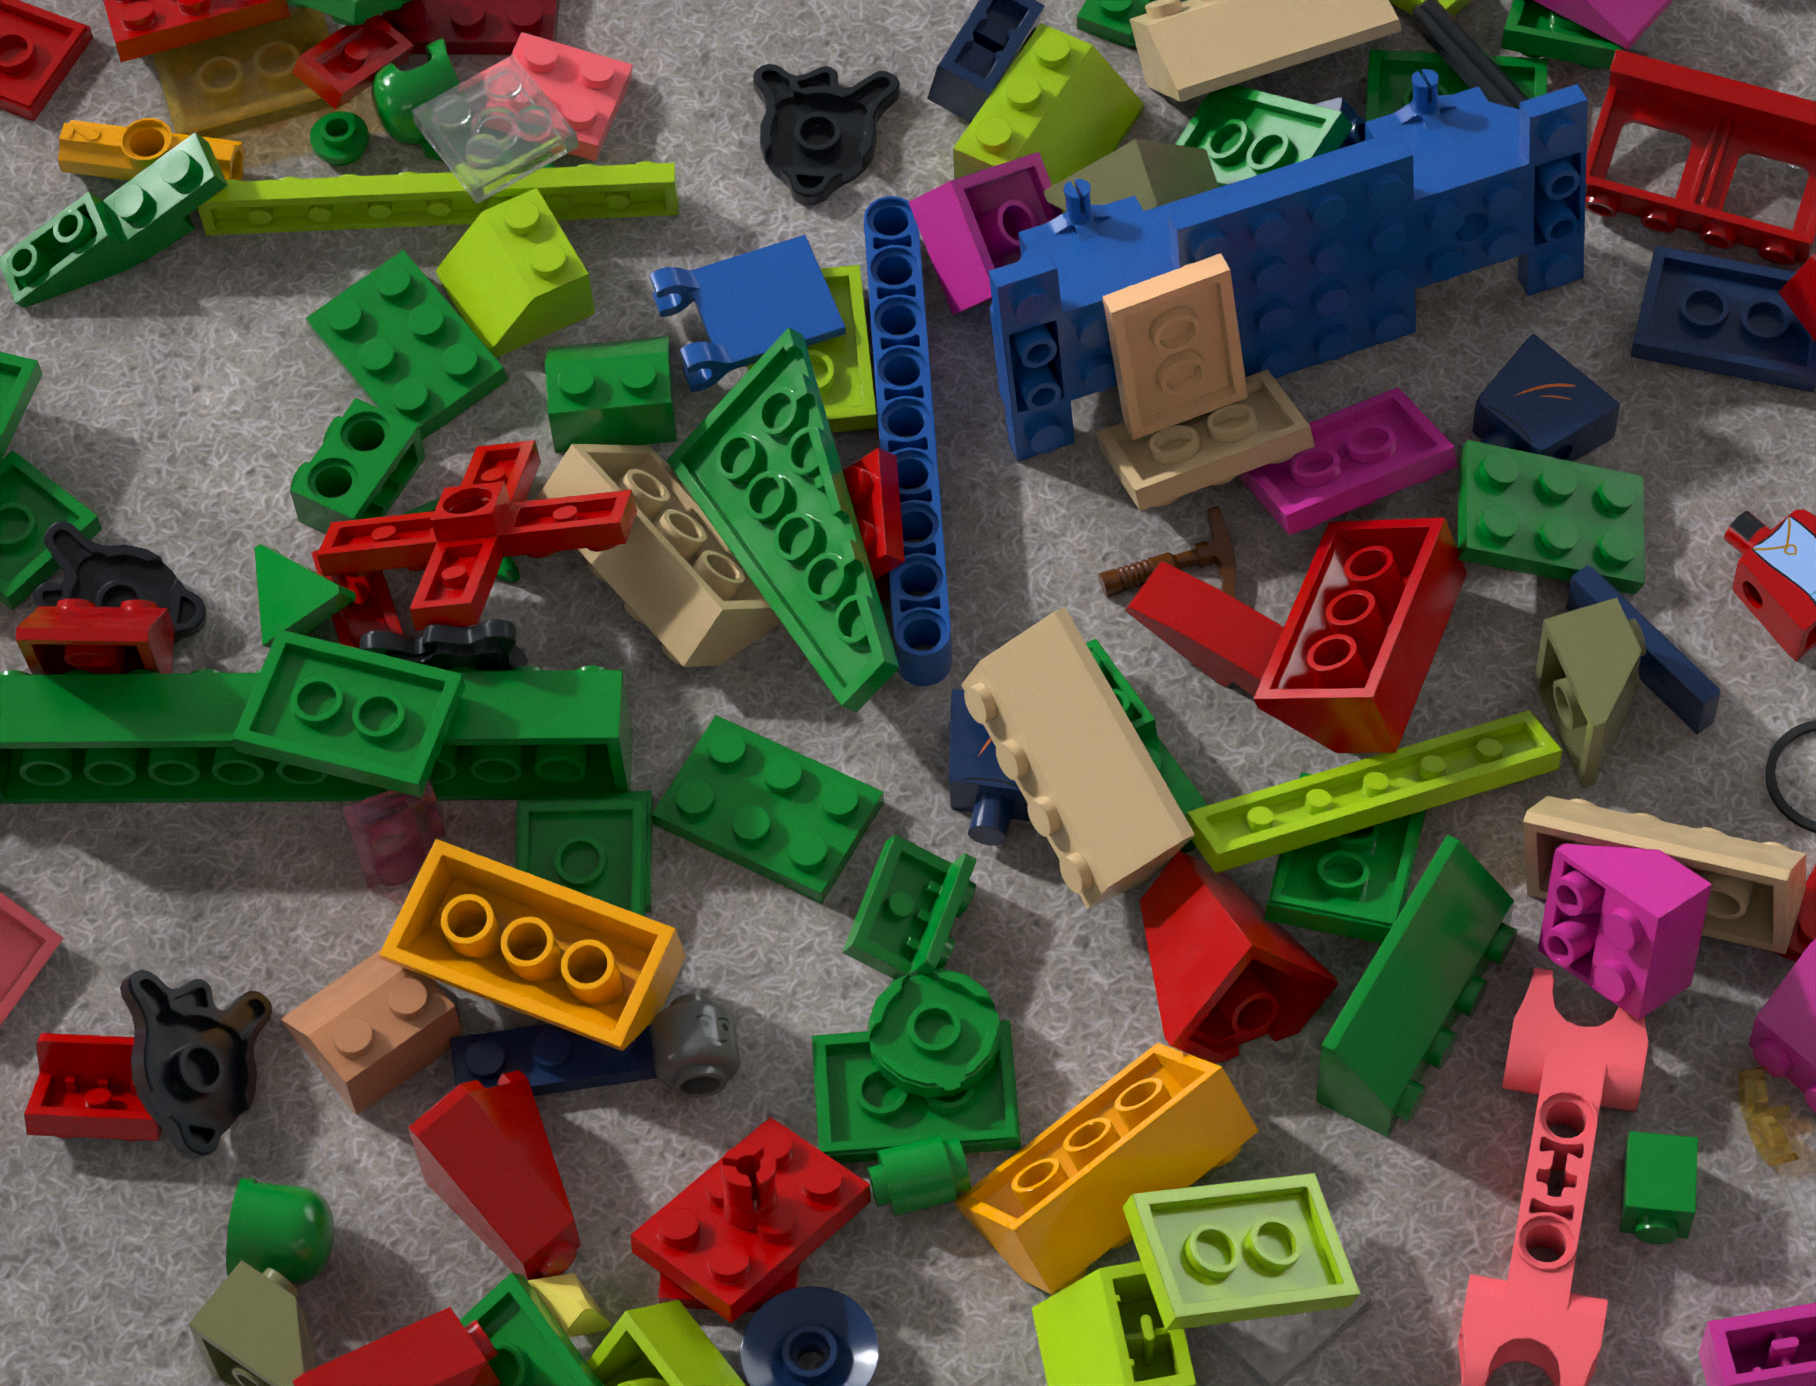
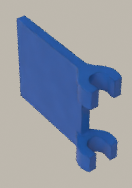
(748, 306)

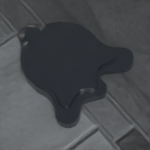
(817, 130)
(116, 575)
(482, 647)
(193, 1059)

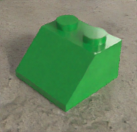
(611, 393)

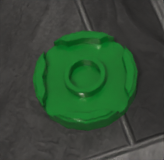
(934, 1033)

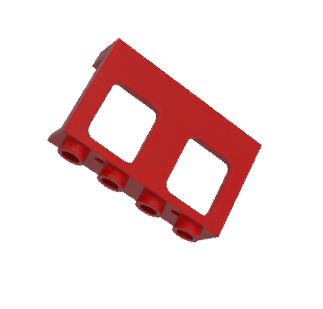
(1723, 124)

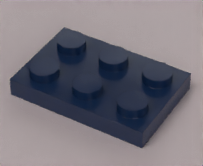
(1723, 320)

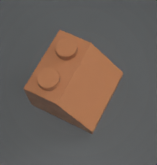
(374, 1029)

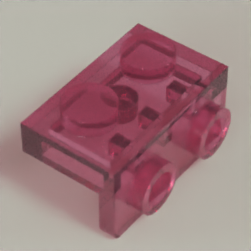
(393, 834)

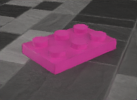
(1354, 462)

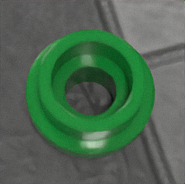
(342, 149)

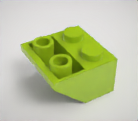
(1110, 1334)

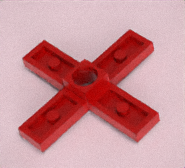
(474, 531)

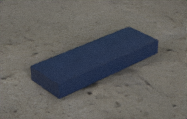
(1663, 666)

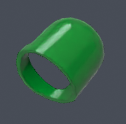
(399, 92)
(279, 1230)

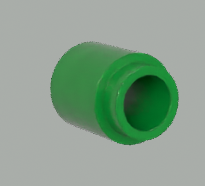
(919, 1175)

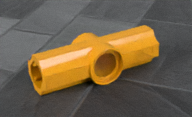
(128, 150)

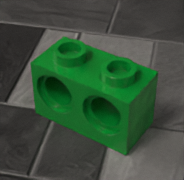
(367, 478)

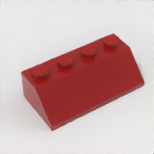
(1364, 632)

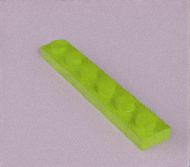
(1372, 791)

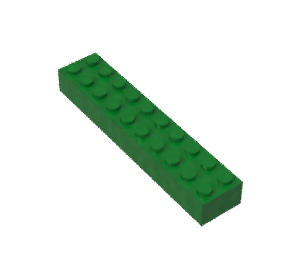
(173, 742)

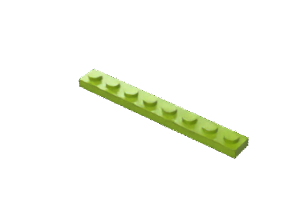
(433, 199)

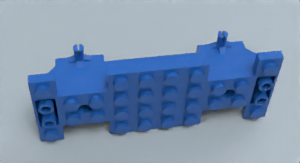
(1313, 249)

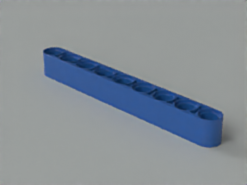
(902, 412)

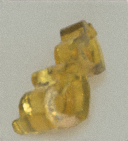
(1763, 1122)

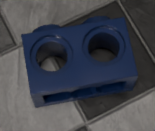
(983, 54)

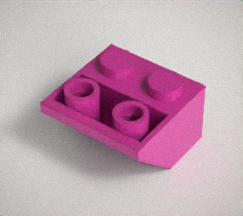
(1624, 922)
(1761, 1348)

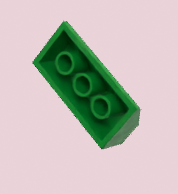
(1415, 992)

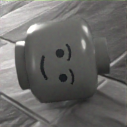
(695, 1046)

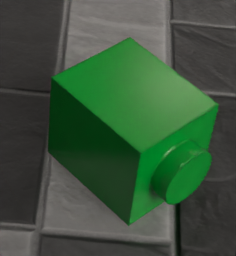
(1658, 1186)

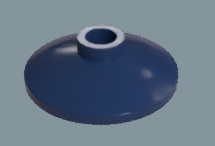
(810, 1322)

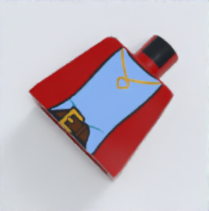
(1778, 576)

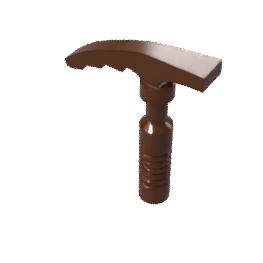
(1218, 551)

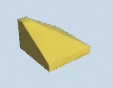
(570, 1304)

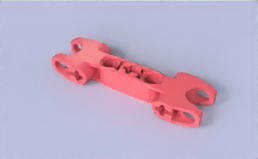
(1533, 1310)

